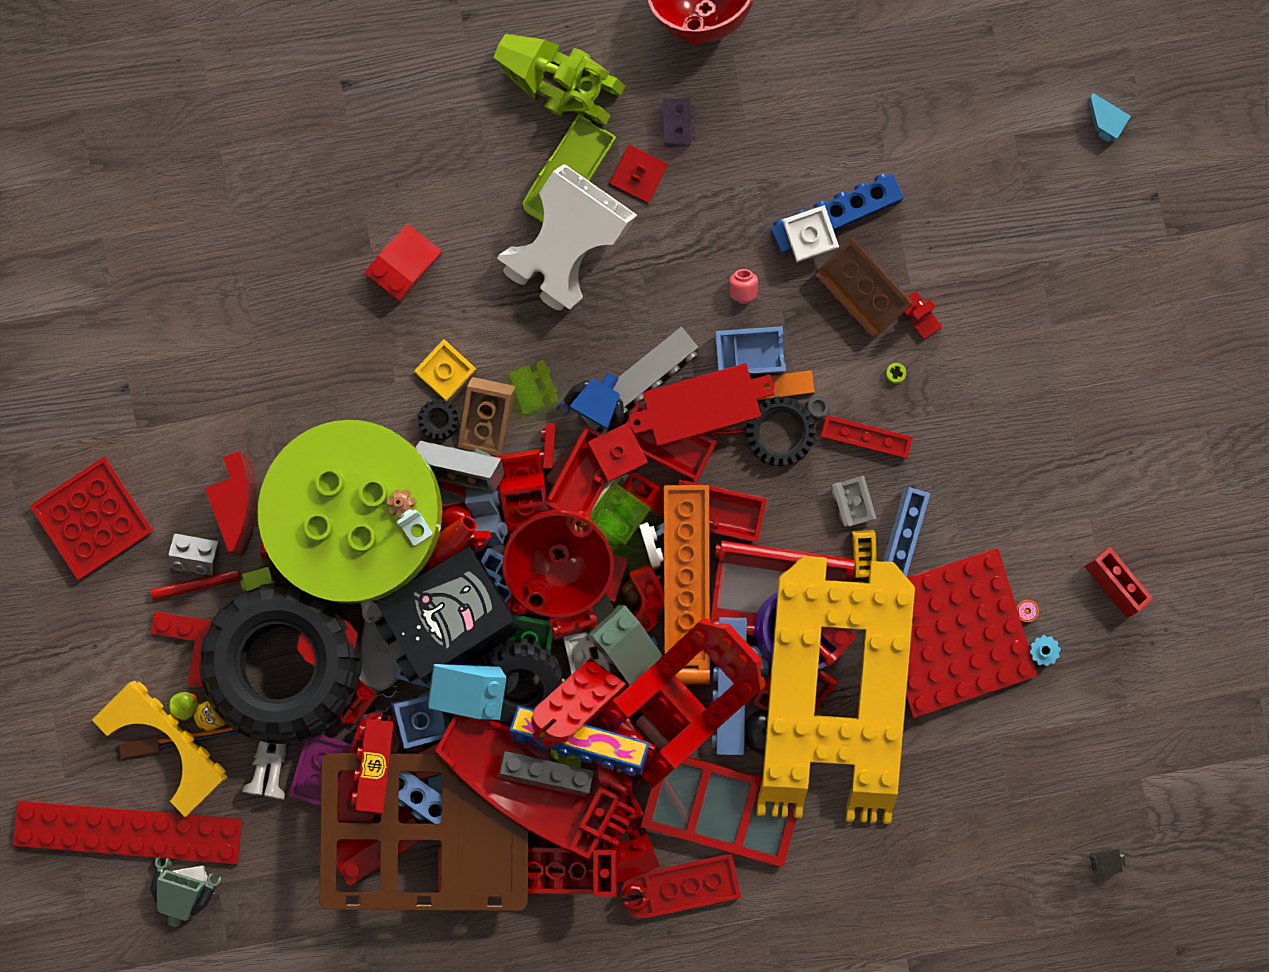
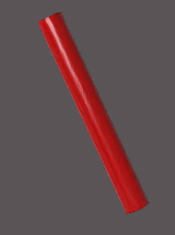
(195, 584)

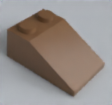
(486, 416)

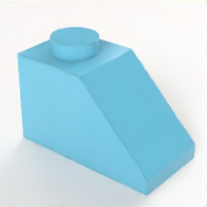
(1107, 118)

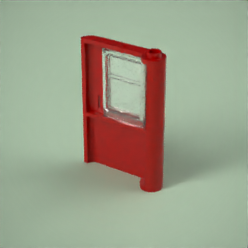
(751, 575)

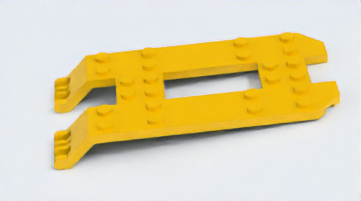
(874, 737)

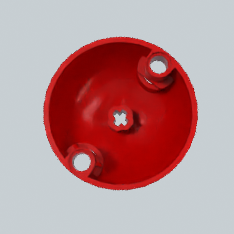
(700, 19)
(571, 578)

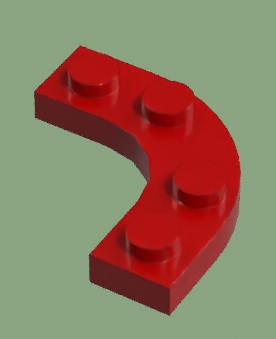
(651, 596)

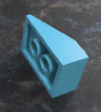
(467, 690)

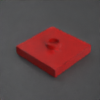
(617, 452)

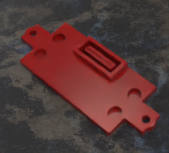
(702, 404)

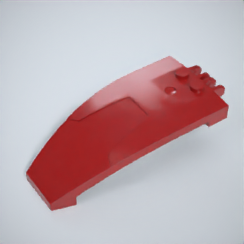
(566, 820)

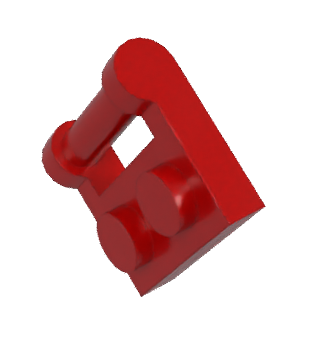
(840, 638)

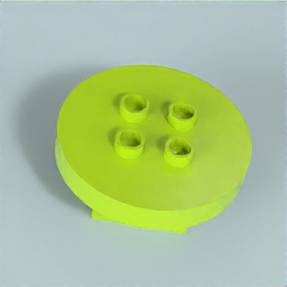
(329, 513)

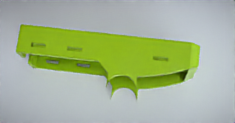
(581, 150)

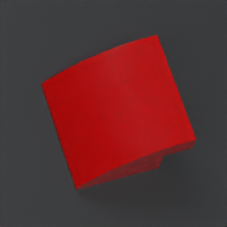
(235, 503)

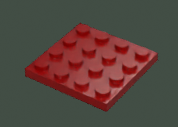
(91, 518)

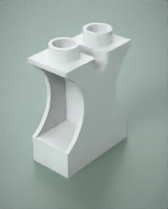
(574, 221)

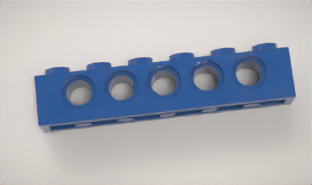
(890, 195)

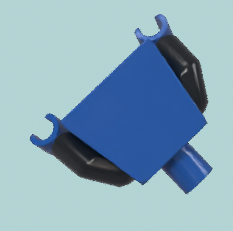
(596, 402)

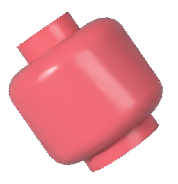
(743, 286)

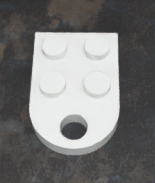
(649, 536)

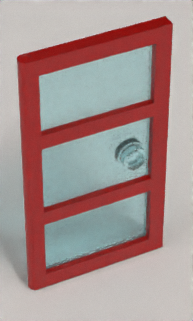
(718, 811)

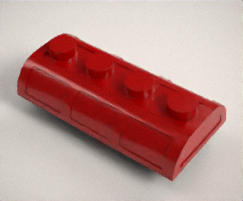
(682, 456)
(580, 479)
(734, 512)

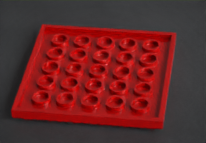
(964, 634)

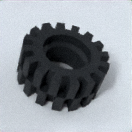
(424, 419)

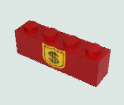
(373, 767)

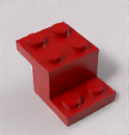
(522, 487)

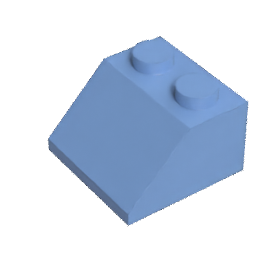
(417, 722)

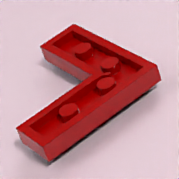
(184, 628)

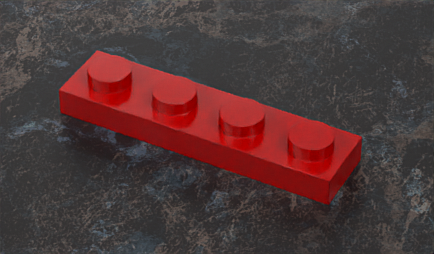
(866, 436)

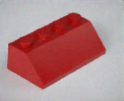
(361, 857)

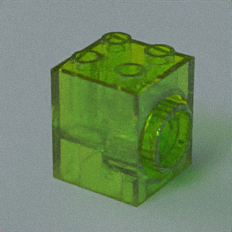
(620, 515)

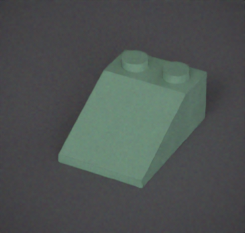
(625, 644)

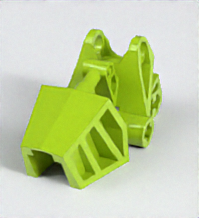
(528, 58)

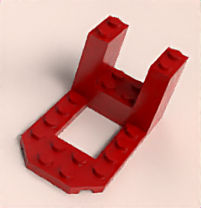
(674, 708)

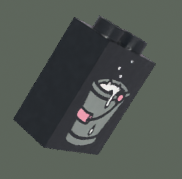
(446, 616)

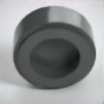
(818, 406)

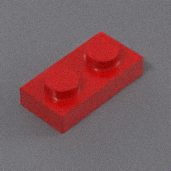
(548, 437)

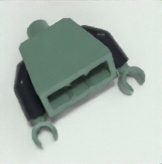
(179, 894)

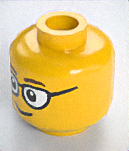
(207, 718)

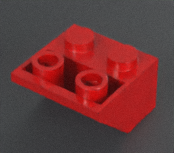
(634, 852)

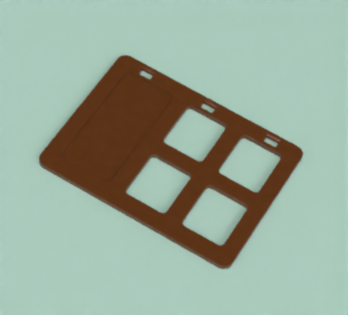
(480, 846)

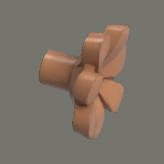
(405, 502)

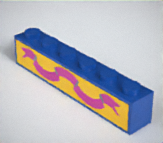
(588, 744)

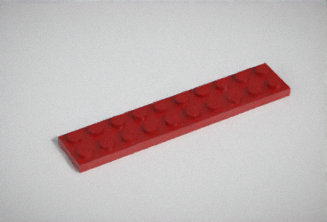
(127, 832)

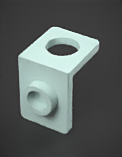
(408, 520)

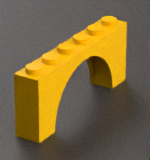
(199, 772)

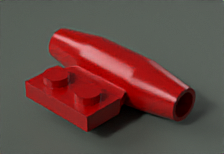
(456, 538)

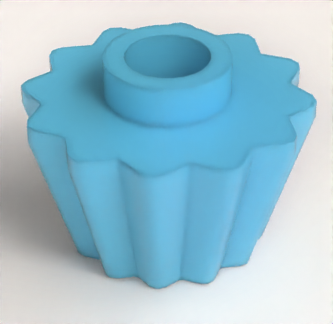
(1053, 650)

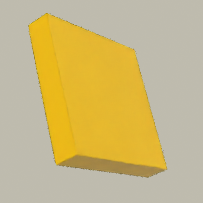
(445, 370)

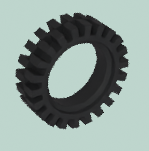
(807, 435)

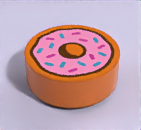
(1027, 610)

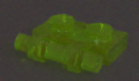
(527, 390)

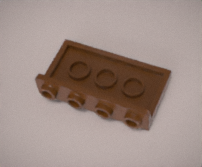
(863, 289)

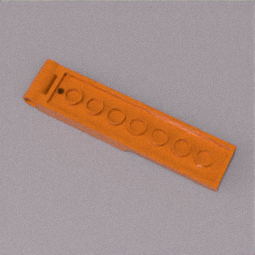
(686, 571)

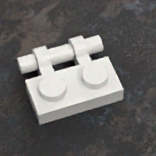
(579, 651)

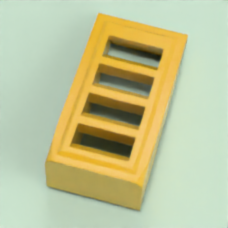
(856, 553)

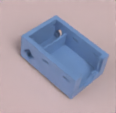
(756, 347)

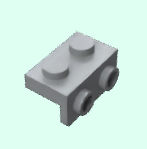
(853, 501)
(192, 554)

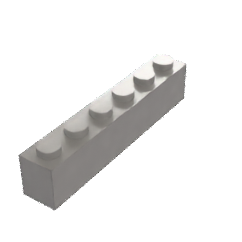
(651, 369)

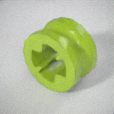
(889, 375)

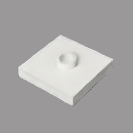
(810, 233)

